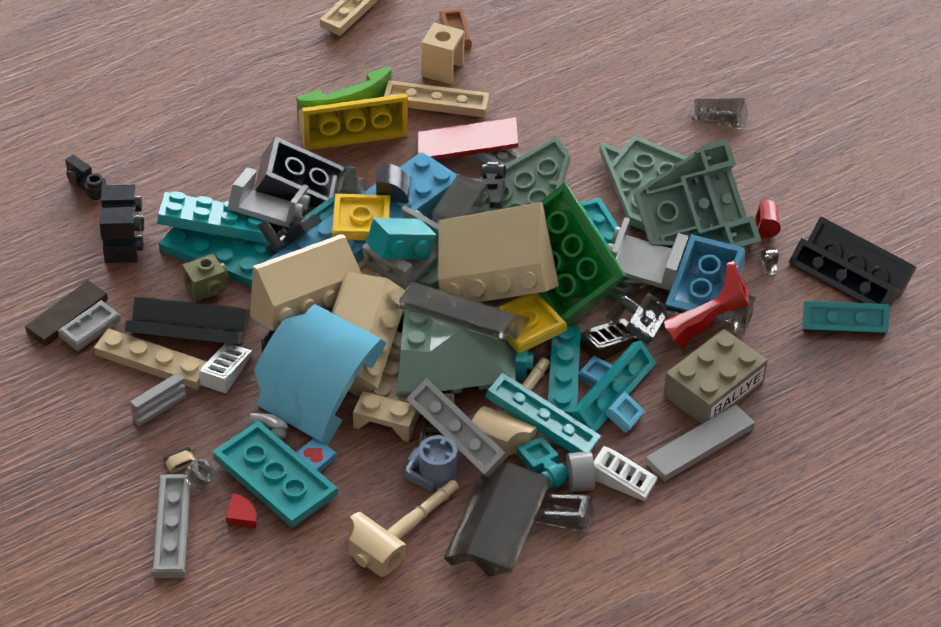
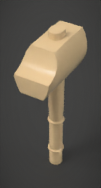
(502, 426)
(381, 548)

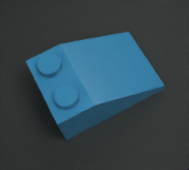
(703, 273)

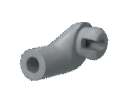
(270, 421)

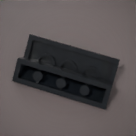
(852, 264)
(188, 320)

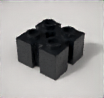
(121, 223)

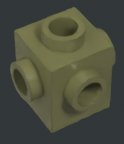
(205, 277)

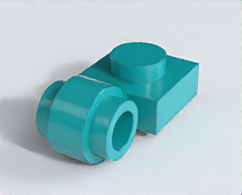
(540, 456)

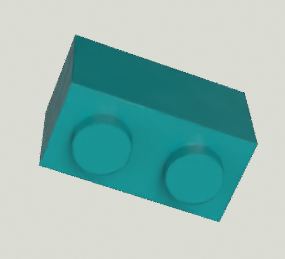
(400, 238)

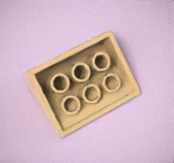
(496, 254)

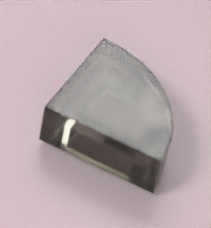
(769, 260)

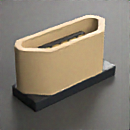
(179, 460)

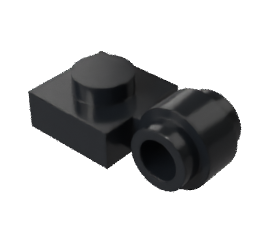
(81, 174)
(494, 175)

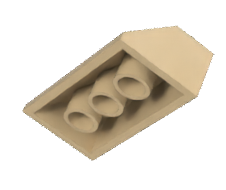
(299, 280)
(374, 307)

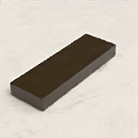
(46, 325)

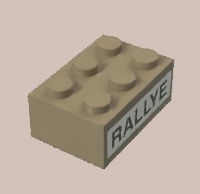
(715, 377)

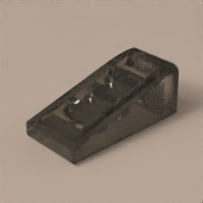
(729, 112)
(578, 517)

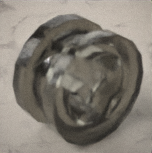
(200, 480)

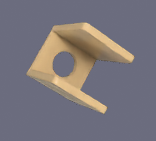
(440, 51)

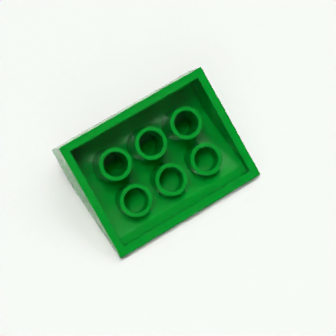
(580, 256)

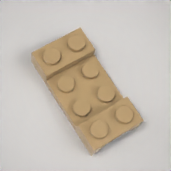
(383, 404)

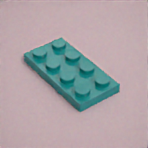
(208, 216)
(235, 253)
(275, 474)

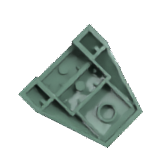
(697, 199)
(450, 356)

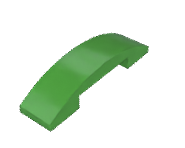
(373, 88)

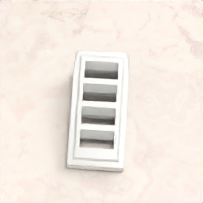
(222, 382)
(626, 467)

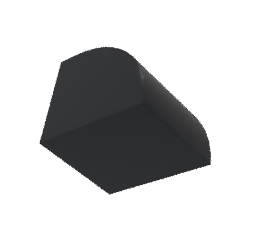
(393, 182)

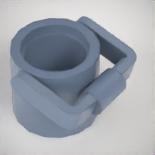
(436, 461)

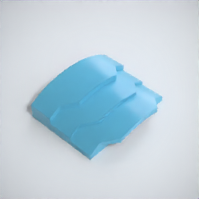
(312, 369)

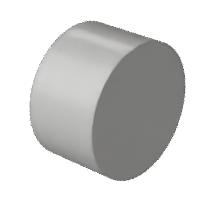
(581, 471)

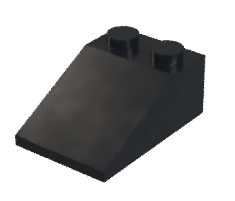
(288, 167)

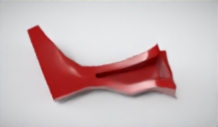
(692, 322)

